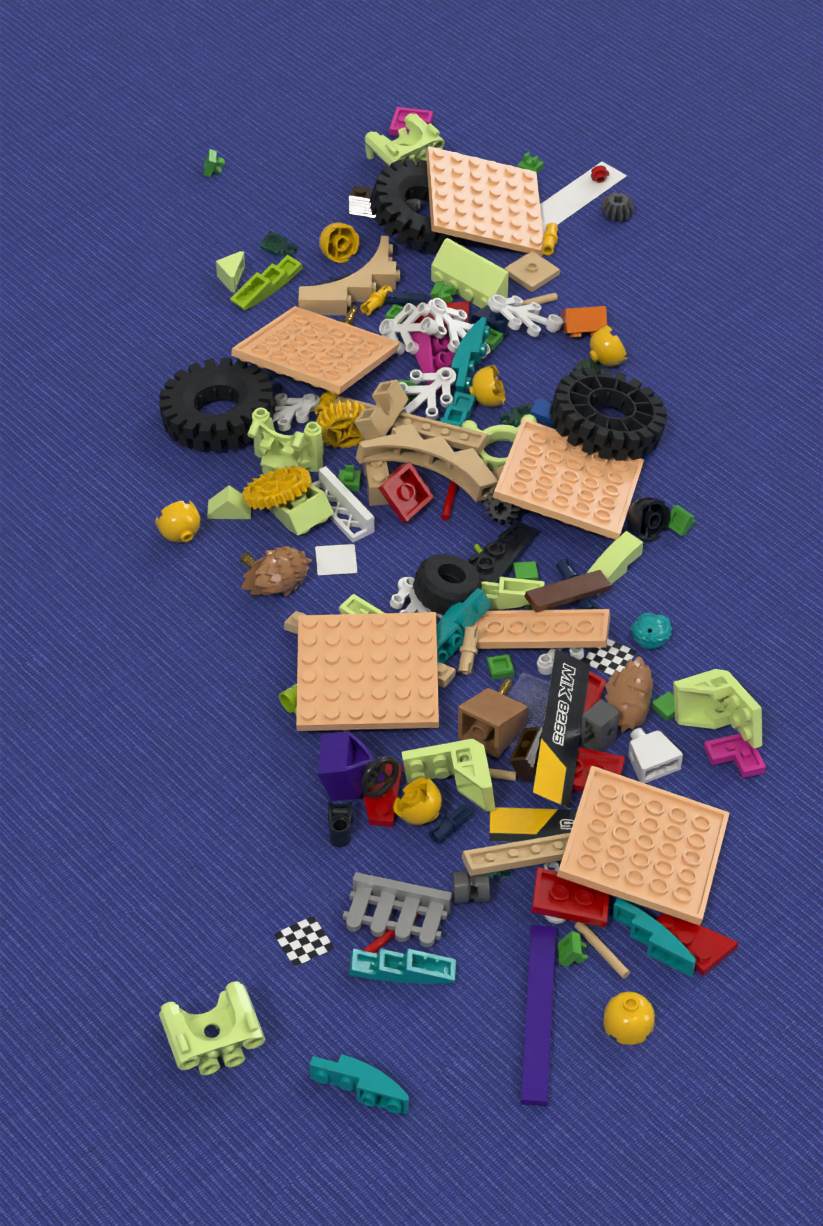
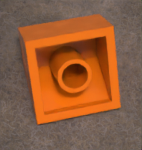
(583, 320)

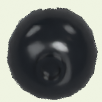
(648, 518)

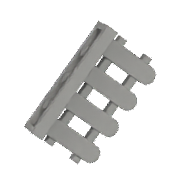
(401, 896)

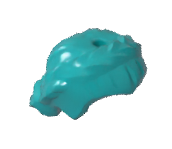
(660, 630)

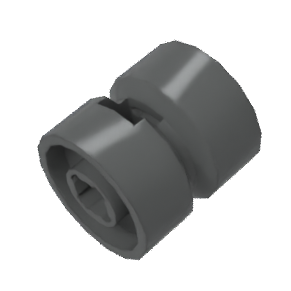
(461, 887)

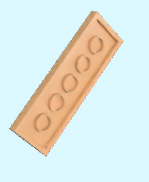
(543, 629)

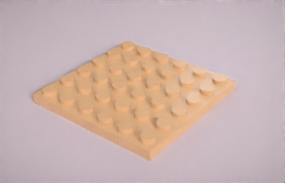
(484, 201)
(316, 349)
(566, 483)
(367, 671)
(644, 845)

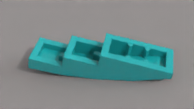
(460, 409)
(660, 942)
(402, 968)

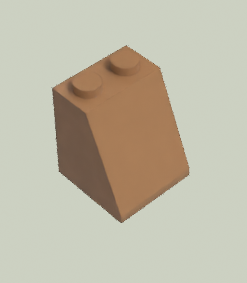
(491, 720)

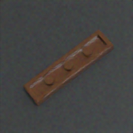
(567, 590)

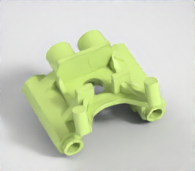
(406, 145)
(285, 450)
(237, 1027)

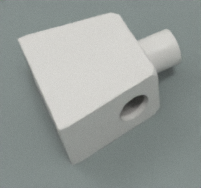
(653, 755)

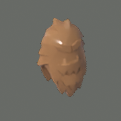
(277, 572)
(630, 693)

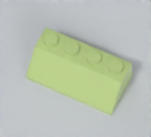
(469, 273)

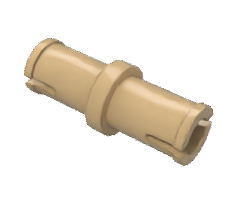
(468, 650)

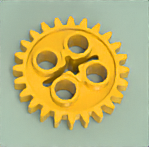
(277, 487)

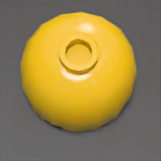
(339, 242)
(606, 348)
(488, 388)
(179, 522)
(419, 803)
(629, 1018)

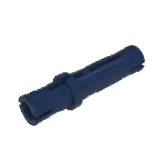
(568, 572)

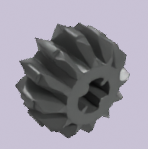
(617, 207)
(499, 513)

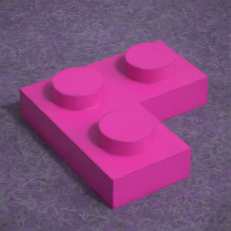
(400, 114)
(735, 748)

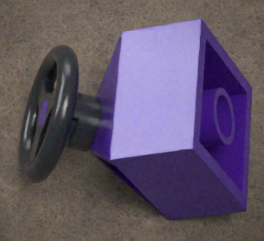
(349, 765)

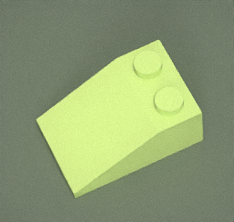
(304, 511)

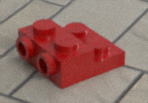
(405, 491)

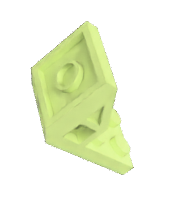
(716, 701)
(462, 759)

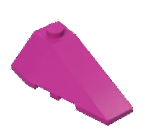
(433, 353)

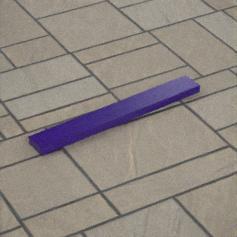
(538, 1016)

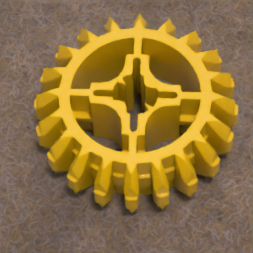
(339, 425)

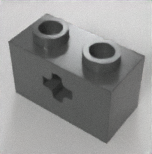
(599, 727)

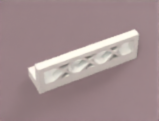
(349, 504)

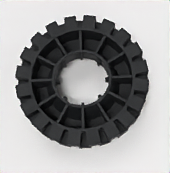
(389, 205)
(192, 390)
(630, 436)

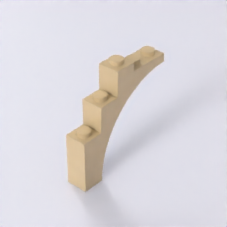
(337, 296)
(434, 454)

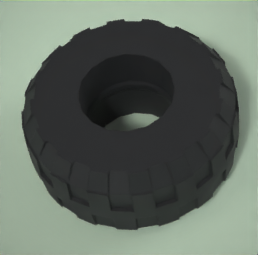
(445, 582)

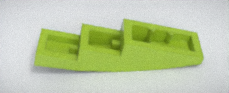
(265, 284)

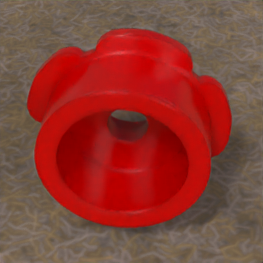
(599, 174)

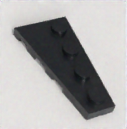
(500, 555)

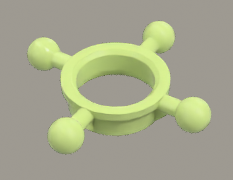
(495, 434)

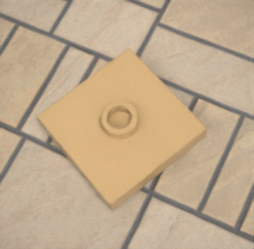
(532, 271)

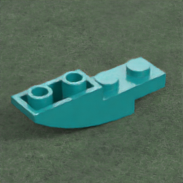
(470, 352)
(452, 625)
(370, 1083)

